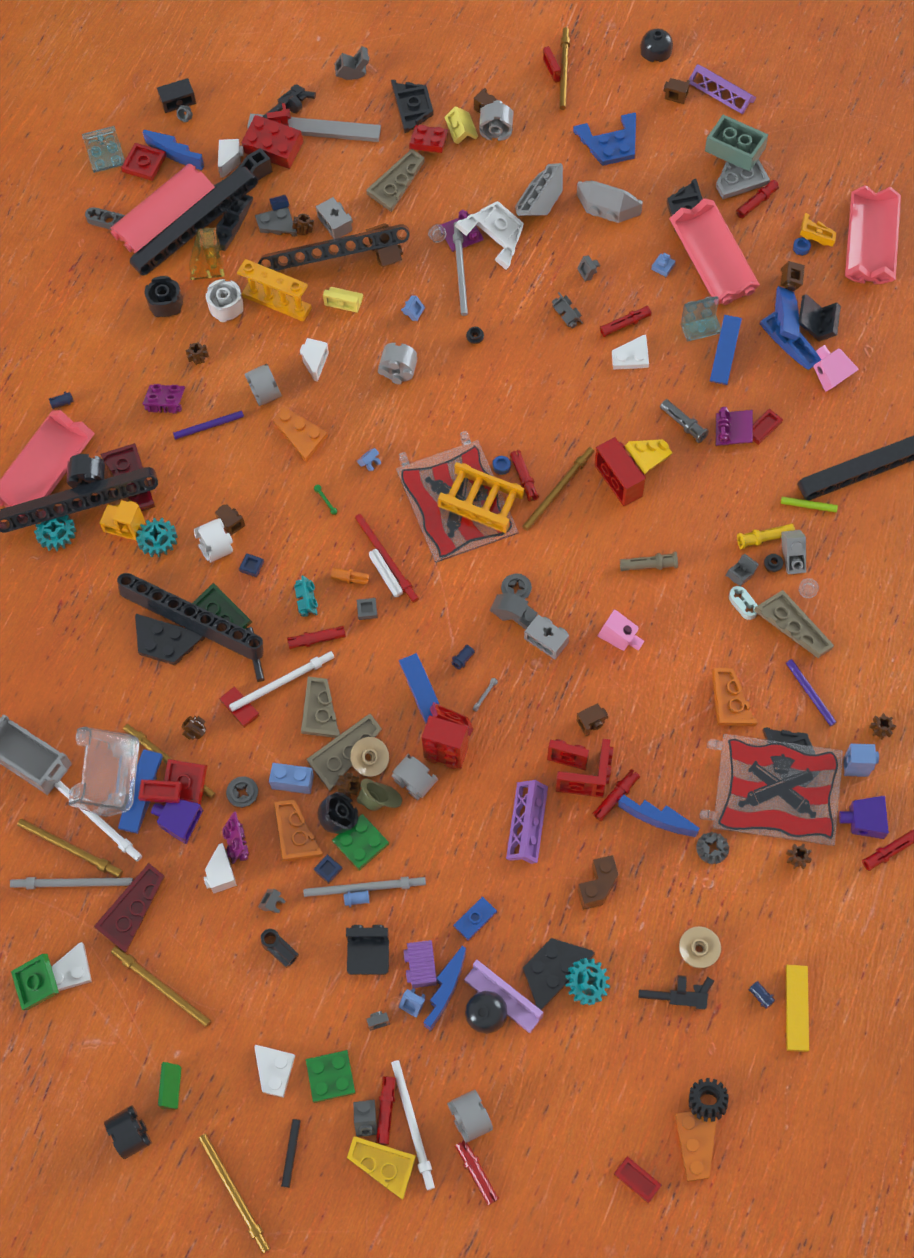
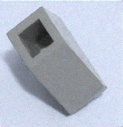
(794, 551)

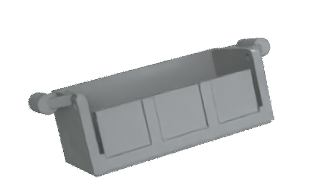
(30, 756)

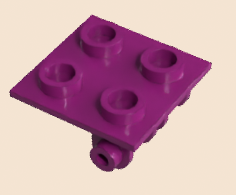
(472, 238)
(164, 397)
(734, 427)
(234, 834)

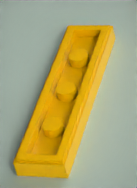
(797, 1008)

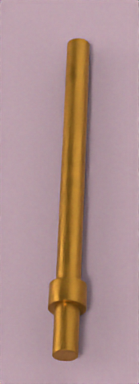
(565, 44)
(579, 464)
(151, 747)
(102, 864)
(130, 963)
(254, 1229)

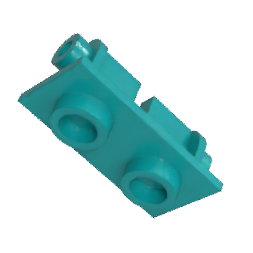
(305, 589)

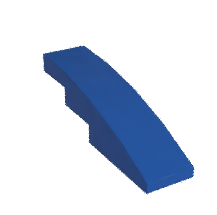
(174, 151)
(787, 312)
(725, 349)
(799, 350)
(419, 684)
(146, 770)
(665, 819)
(448, 980)

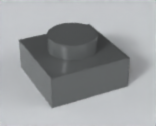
(367, 608)
(378, 1020)

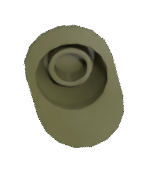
(376, 795)

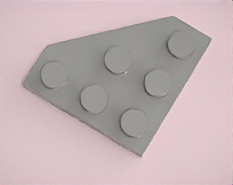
(737, 180)

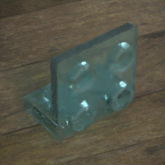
(103, 149)
(700, 318)

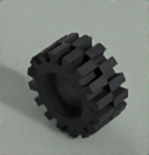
(704, 1110)

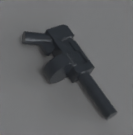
(292, 99)
(680, 995)

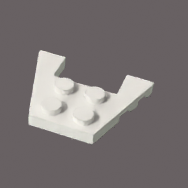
(499, 225)

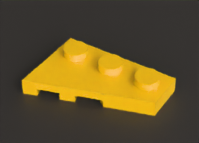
(648, 453)
(383, 1163)

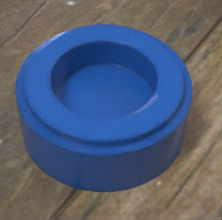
(801, 246)
(501, 465)

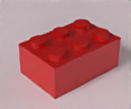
(275, 139)
(619, 471)
(445, 742)

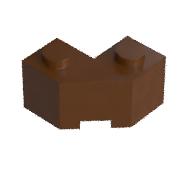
(388, 254)
(596, 891)

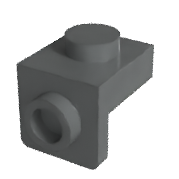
(742, 570)
(365, 1118)

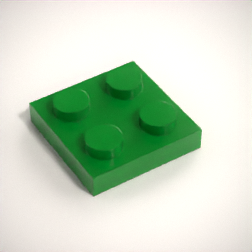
(361, 842)
(34, 982)
(330, 1076)

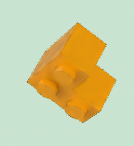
(123, 519)

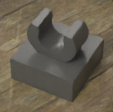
(588, 267)
(269, 900)

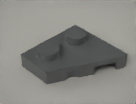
(276, 222)

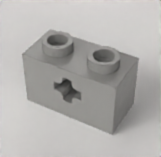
(334, 218)
(551, 645)

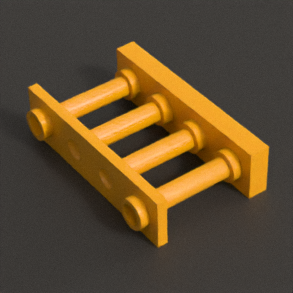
(272, 298)
(480, 514)

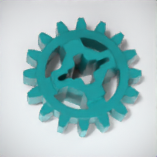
(57, 532)
(165, 538)
(587, 981)

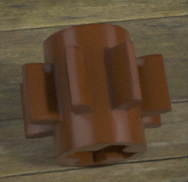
(302, 224)
(197, 353)
(882, 721)
(193, 727)
(348, 784)
(797, 861)

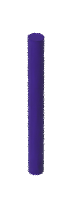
(209, 424)
(811, 693)

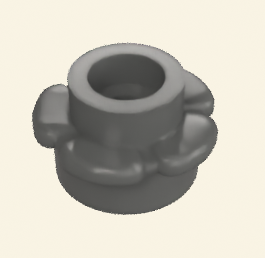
(180, 113)

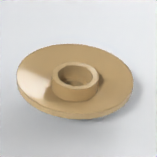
(378, 753)
(700, 937)

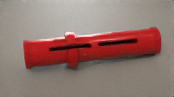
(762, 194)
(631, 318)
(524, 476)
(316, 637)
(622, 787)
(883, 854)
(385, 1112)
(477, 1173)

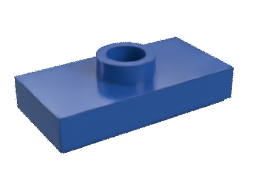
(475, 918)

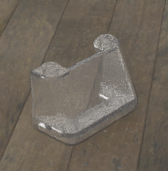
(107, 772)

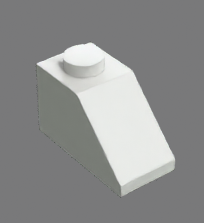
(229, 155)
(314, 356)
(219, 871)

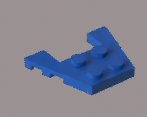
(612, 146)

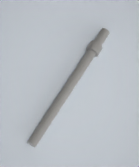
(458, 240)
(32, 882)
(404, 882)

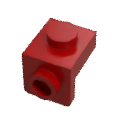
(280, 116)

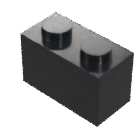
(176, 95)

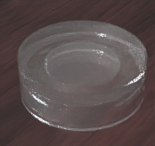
(437, 233)
(808, 588)

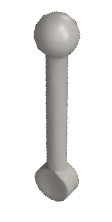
(493, 681)

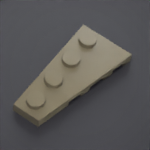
(395, 181)
(792, 621)
(335, 756)

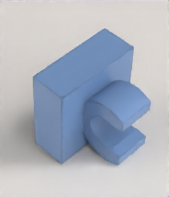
(663, 264)
(413, 308)
(368, 457)
(412, 1002)

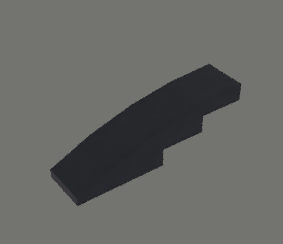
(232, 221)

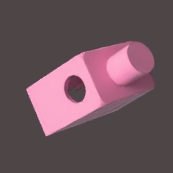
(833, 367)
(620, 632)

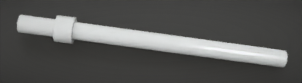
(314, 663)
(124, 844)
(424, 1166)

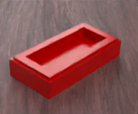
(551, 64)
(765, 426)
(244, 714)
(160, 791)
(637, 1179)

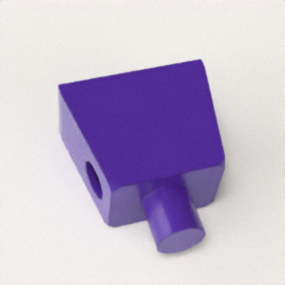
(867, 817)
(178, 818)

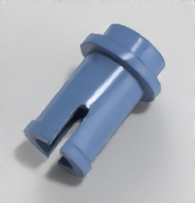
(356, 898)

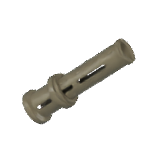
(658, 561)

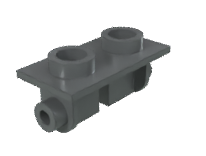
(571, 316)

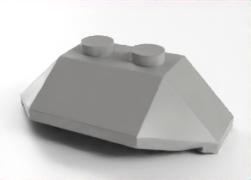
(542, 192)
(608, 201)

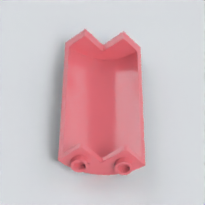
(161, 208)
(873, 235)
(714, 252)
(43, 459)

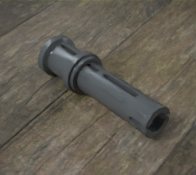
(690, 425)

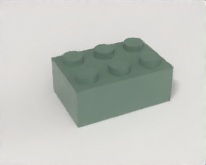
(736, 142)

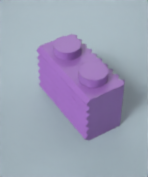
(421, 964)

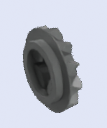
(523, 582)
(241, 783)
(715, 856)

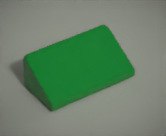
(169, 1086)

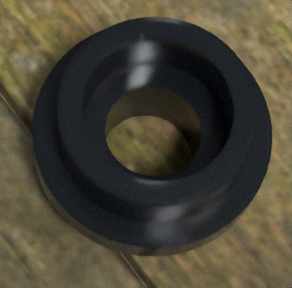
(475, 331)
(773, 567)

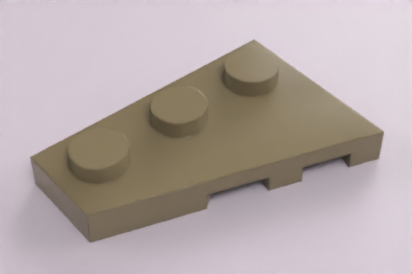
(318, 710)

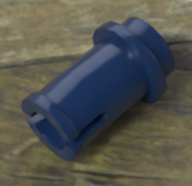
(61, 400)
(463, 656)
(762, 995)

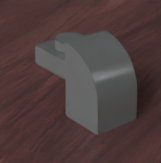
(352, 67)
(513, 607)

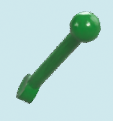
(317, 488)

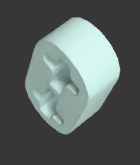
(740, 604)

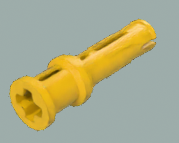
(757, 537)

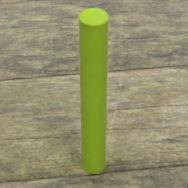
(809, 504)

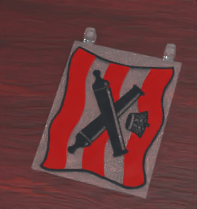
(443, 530)
(776, 789)

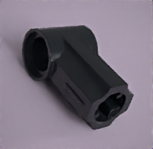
(279, 949)

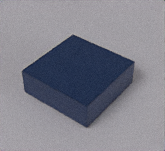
(279, 202)
(251, 565)
(328, 869)

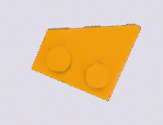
(817, 232)

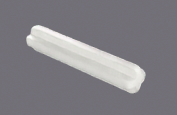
(386, 573)

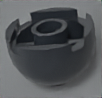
(656, 45)
(337, 813)
(486, 1012)

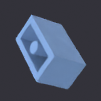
(860, 760)
(291, 778)

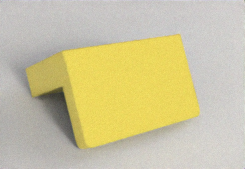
(460, 124)
(342, 299)

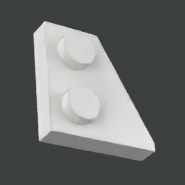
(631, 355)
(72, 968)
(274, 1069)

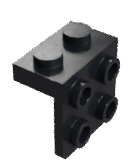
(818, 320)
(367, 950)

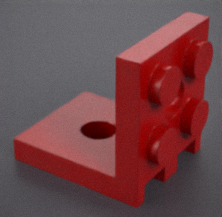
(587, 784)

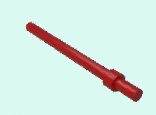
(405, 584)

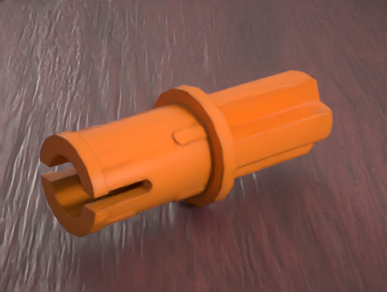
(349, 576)

